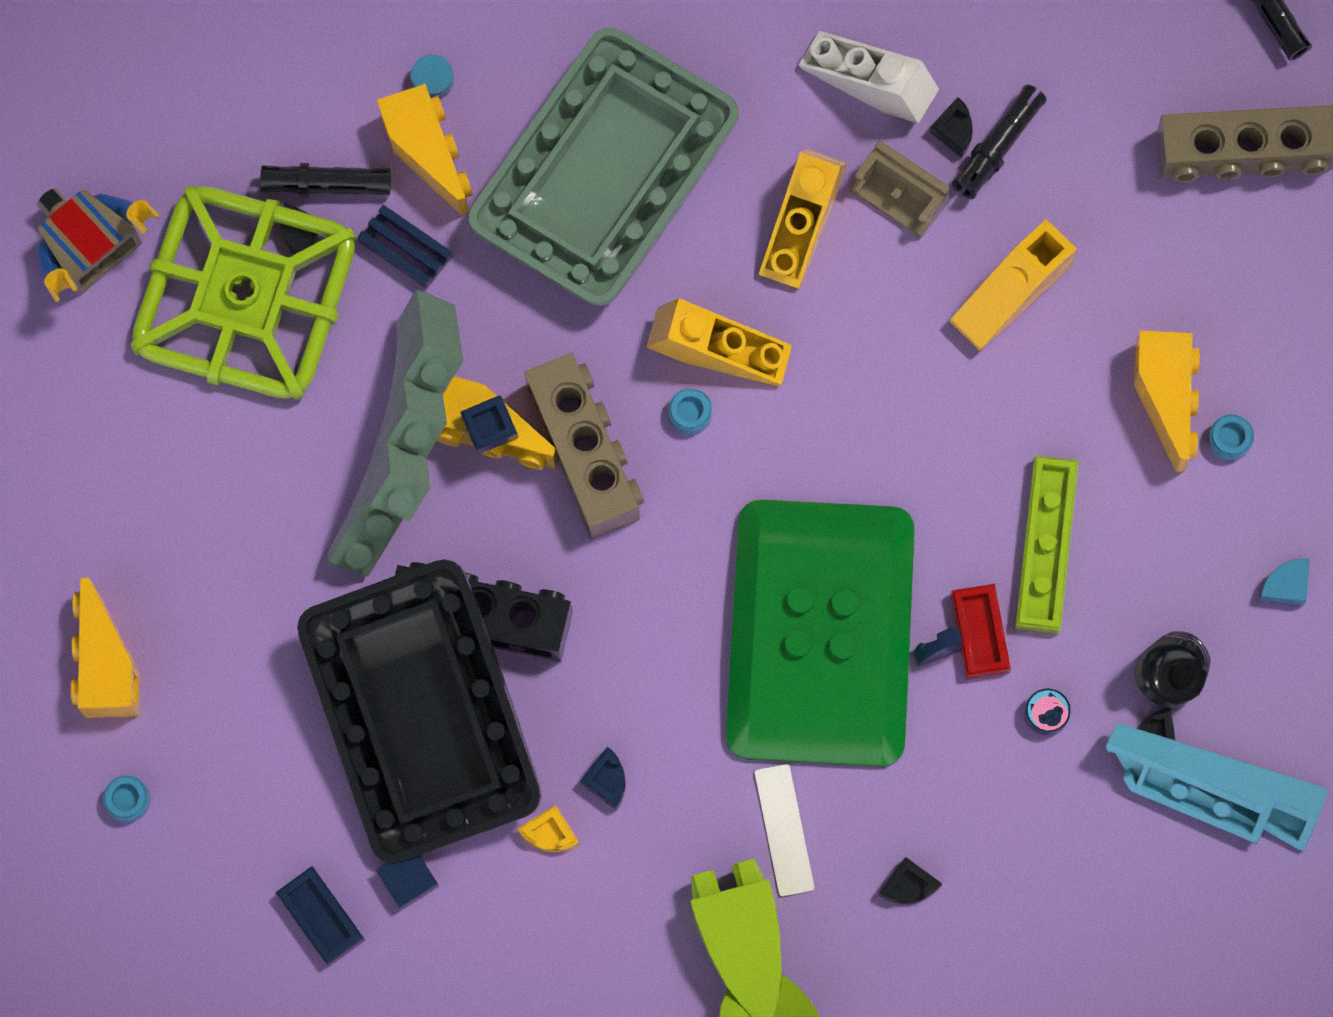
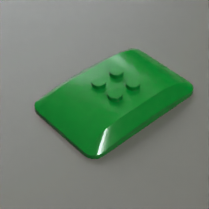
(821, 633)

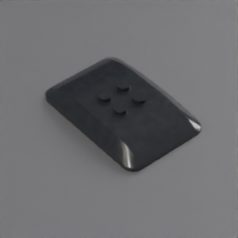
(419, 711)

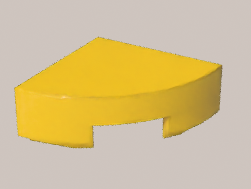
(549, 832)

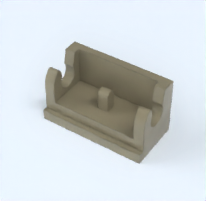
(900, 189)

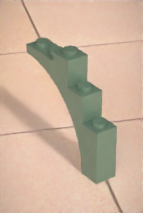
(413, 421)

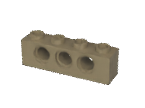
(1264, 127)
(548, 387)

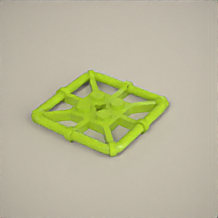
(257, 315)

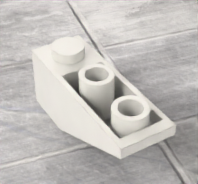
(872, 75)

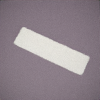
(784, 830)

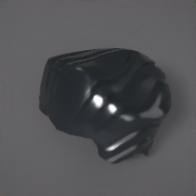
(1173, 669)

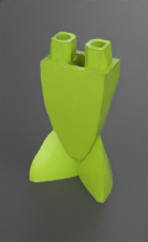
(745, 944)

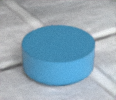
(435, 73)
(690, 411)
(1231, 437)
(126, 798)

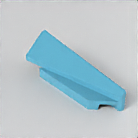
(1218, 788)

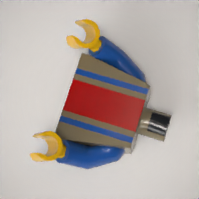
(86, 237)

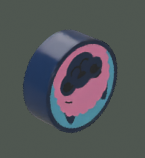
(1047, 711)

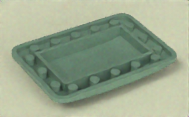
(604, 166)

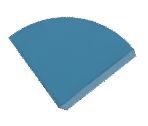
(1288, 583)

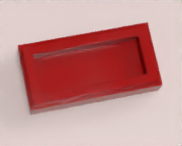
(981, 631)

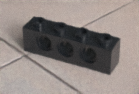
(542, 638)

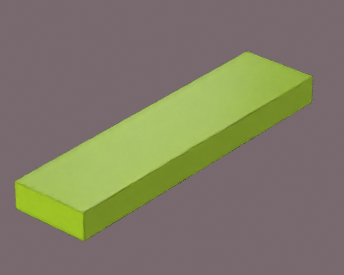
(1047, 544)

